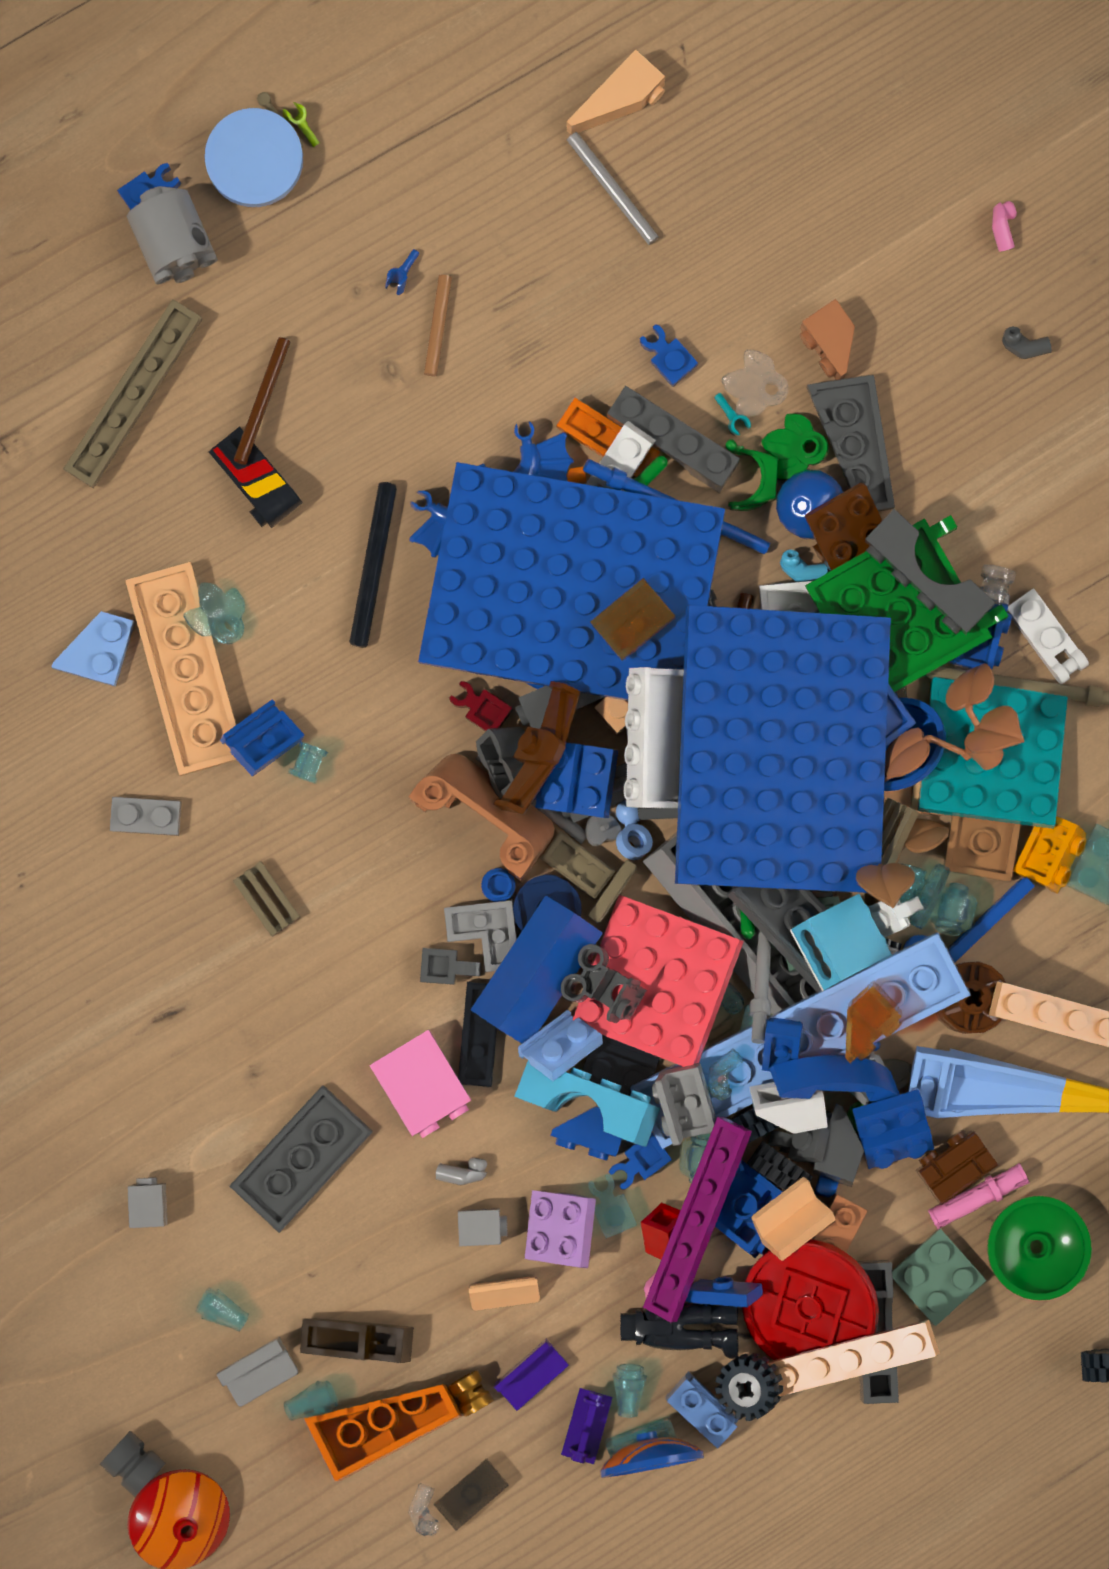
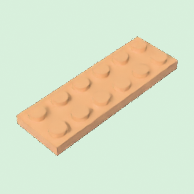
(183, 668)

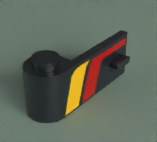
(257, 480)

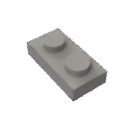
(145, 816)

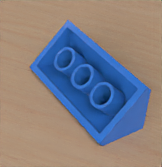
(532, 971)

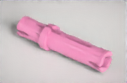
(984, 1193)

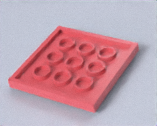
(684, 977)

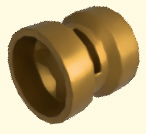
(470, 1393)

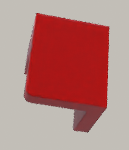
(658, 1228)

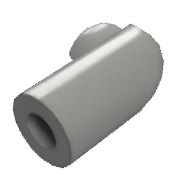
(462, 1176)

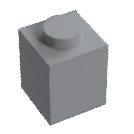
(147, 1203)
(481, 1227)

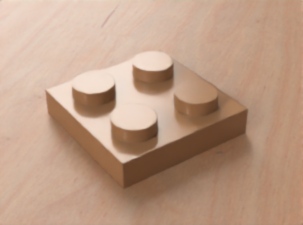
(982, 848)

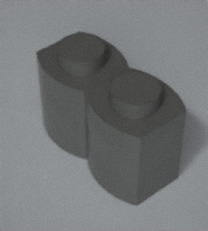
(496, 753)

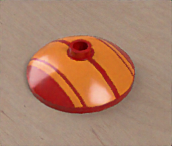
(166, 1507)

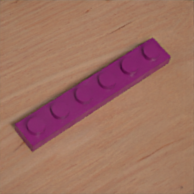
(697, 1219)

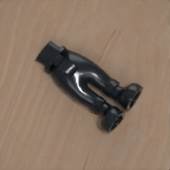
(663, 1335)

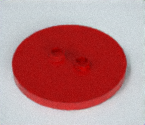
(810, 1300)

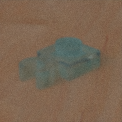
(613, 1212)

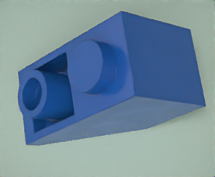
(589, 1132)

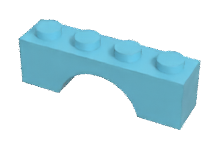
(623, 1115)

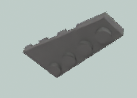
(855, 432)

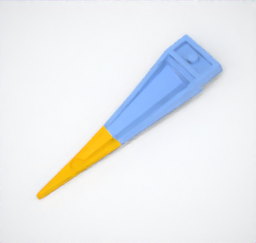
(973, 1085)

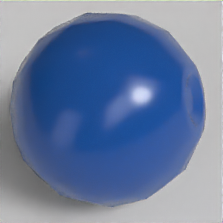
(801, 495)

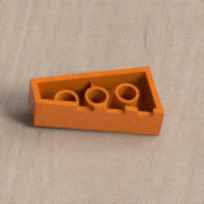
(371, 1431)

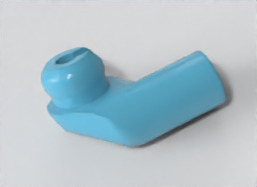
(798, 569)

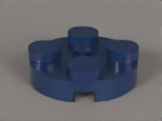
(534, 891)

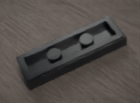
(477, 1043)

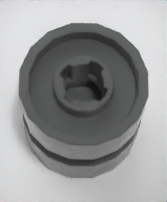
(132, 1463)

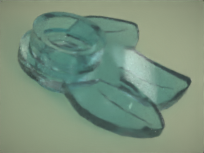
(214, 611)

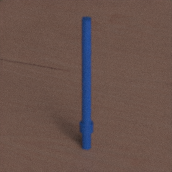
(618, 480)

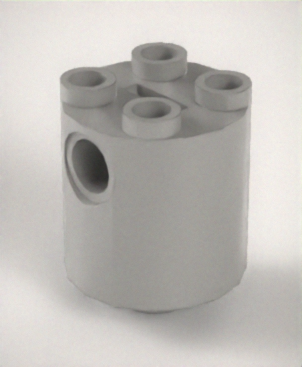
(170, 234)

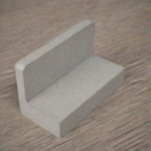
(258, 1372)

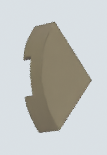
(900, 1071)

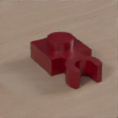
(485, 710)

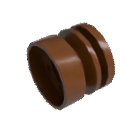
(973, 1018)

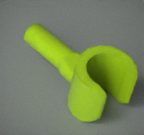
(301, 123)

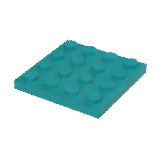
(1027, 779)

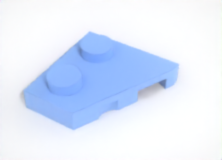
(98, 649)

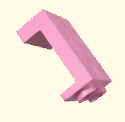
(421, 1084)

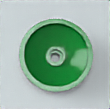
(1063, 1252)

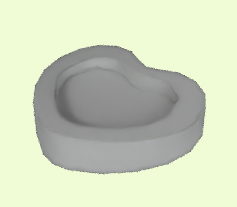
(601, 830)

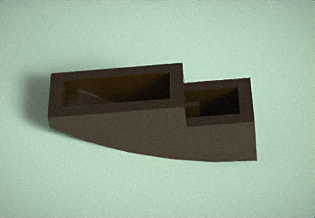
(357, 1340)

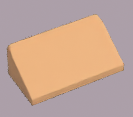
(504, 1293)

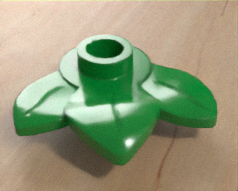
(790, 445)

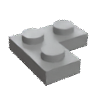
(487, 922)

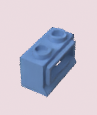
(702, 1409)

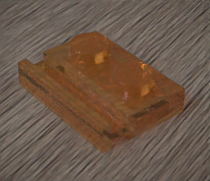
(632, 619)

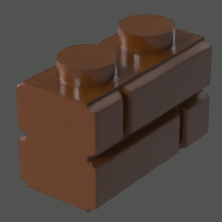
(955, 1166)

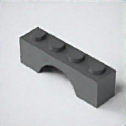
(684, 444)
(959, 603)
(883, 1384)

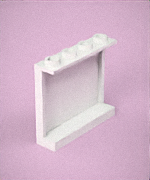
(653, 737)

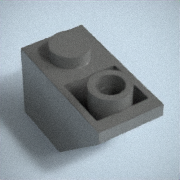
(842, 1150)

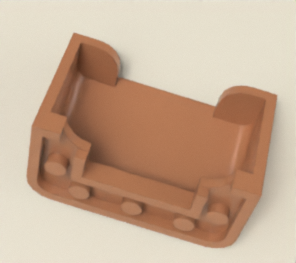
(462, 779)

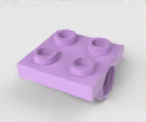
(560, 1228)

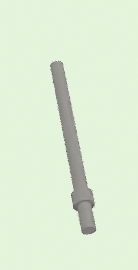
(760, 1006)

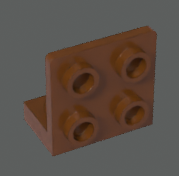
(843, 525)

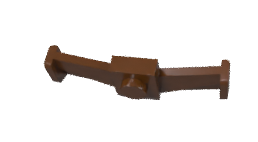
(541, 749)

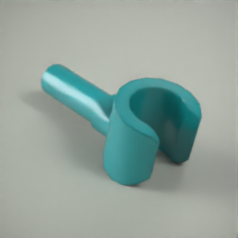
(731, 414)

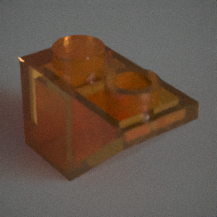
(867, 1019)

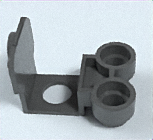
(599, 984)

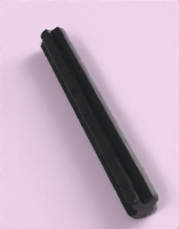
(373, 564)

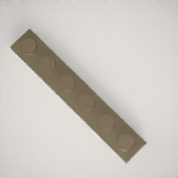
(133, 393)

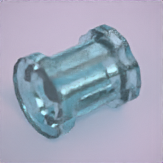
(308, 762)

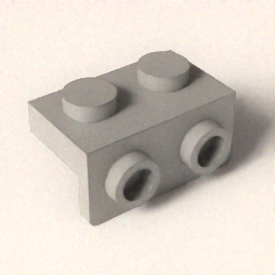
(684, 1102)

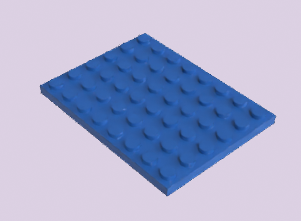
(543, 557)
(781, 748)

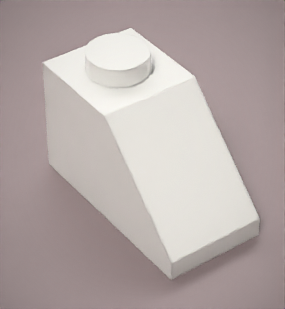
(789, 1113)

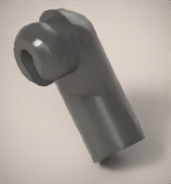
(1023, 347)

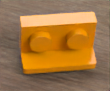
(1051, 853)

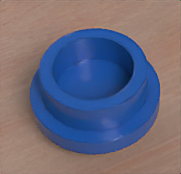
(498, 885)

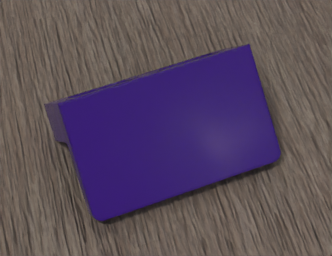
(531, 1374)

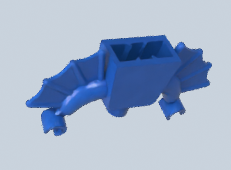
(544, 460)

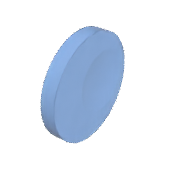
(254, 157)

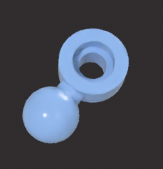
(632, 832)

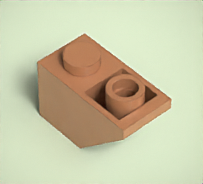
(831, 336)

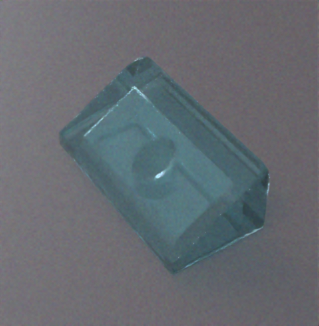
(663, 1427)

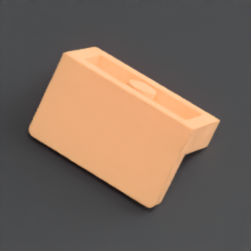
(791, 1219)

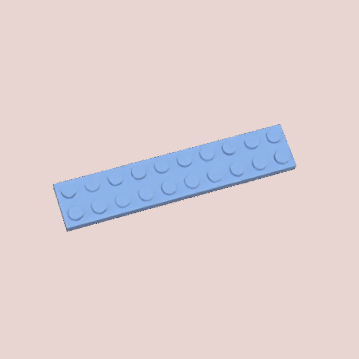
(916, 978)

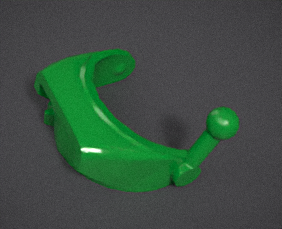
(767, 489)

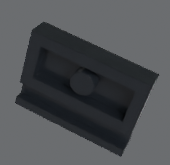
(620, 1064)

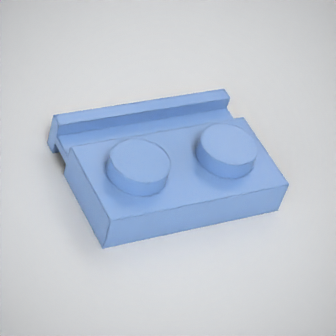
(560, 1045)

